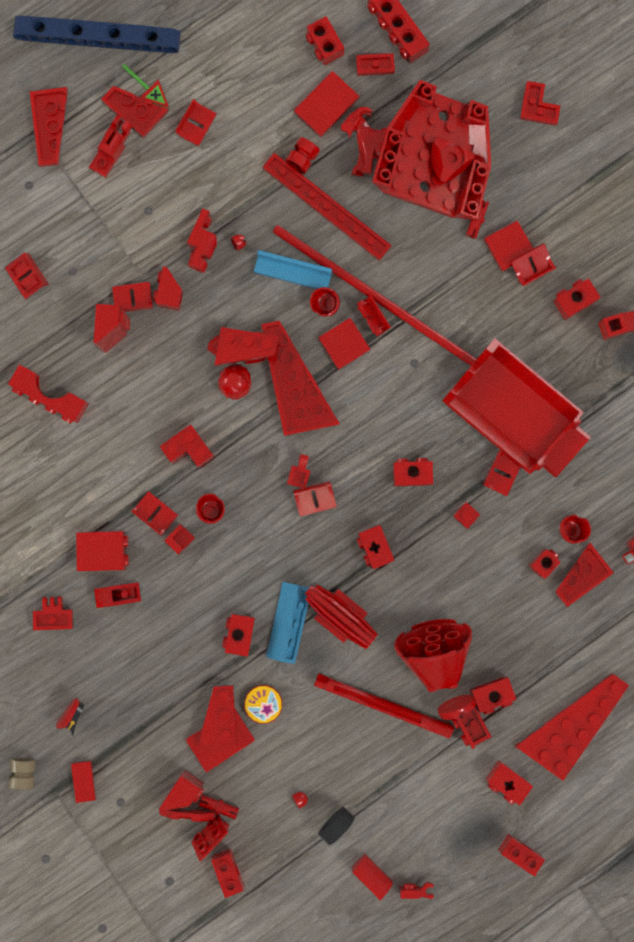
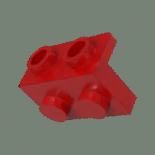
(472, 728)

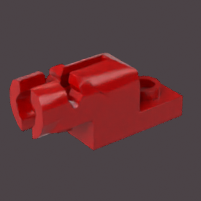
(111, 147)
(202, 242)

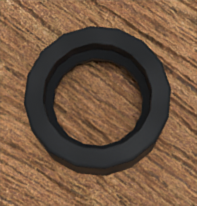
(336, 826)

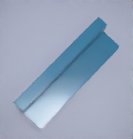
(292, 270)
(288, 623)

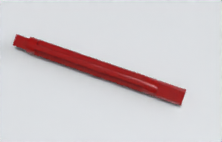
(385, 706)

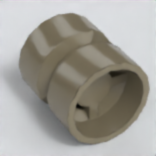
(22, 773)

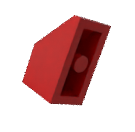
(117, 595)

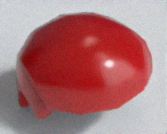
(324, 301)
(210, 508)
(575, 529)

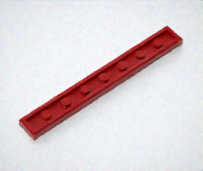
(326, 206)

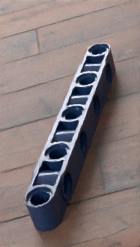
(96, 34)

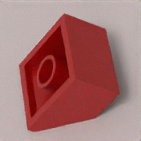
(184, 792)

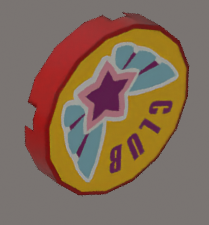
(263, 704)

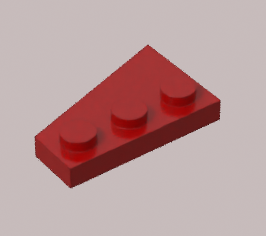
(244, 345)

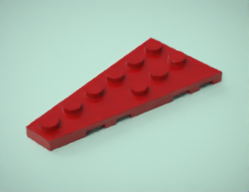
(297, 394)
(569, 732)

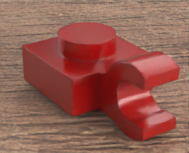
(299, 475)
(411, 891)

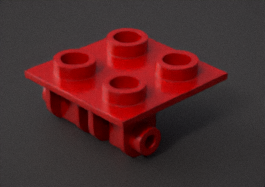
(209, 837)

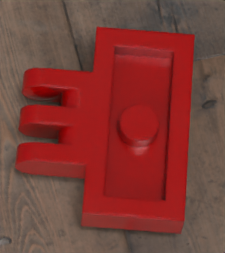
(52, 616)

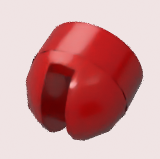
(238, 241)
(300, 799)

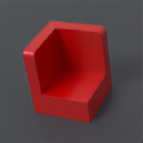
(179, 539)

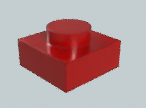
(466, 515)

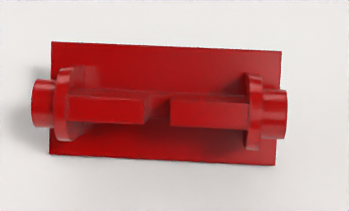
(373, 314)

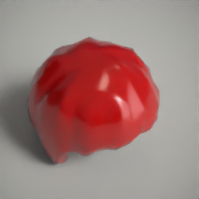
(234, 381)

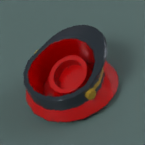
(70, 716)

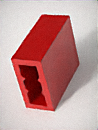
(102, 551)

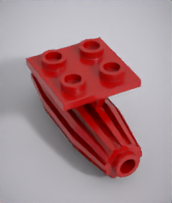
(341, 616)

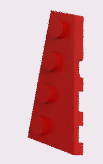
(48, 120)

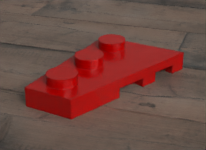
(139, 112)
(584, 576)
(220, 721)

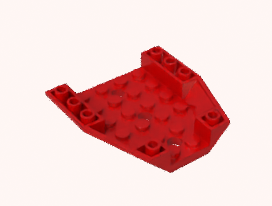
(407, 158)

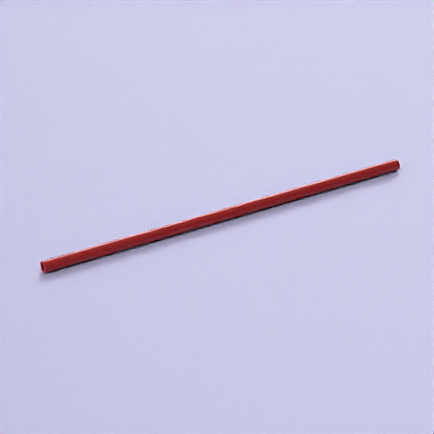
(380, 299)

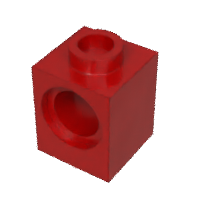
(537, 567)

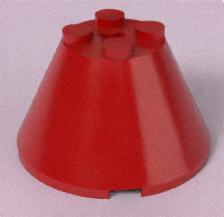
(435, 652)

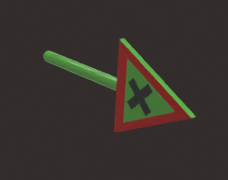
(154, 93)

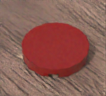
(451, 708)

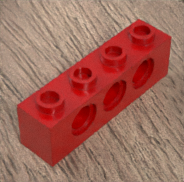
(408, 29)

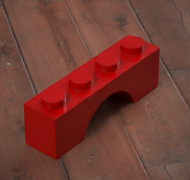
(68, 406)

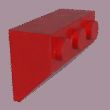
(110, 326)

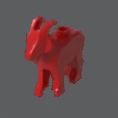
(368, 140)

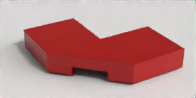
(196, 815)

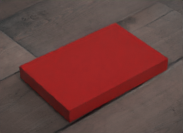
(326, 104)
(214, 755)

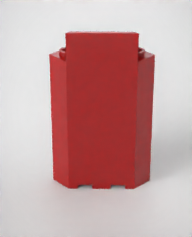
(518, 411)

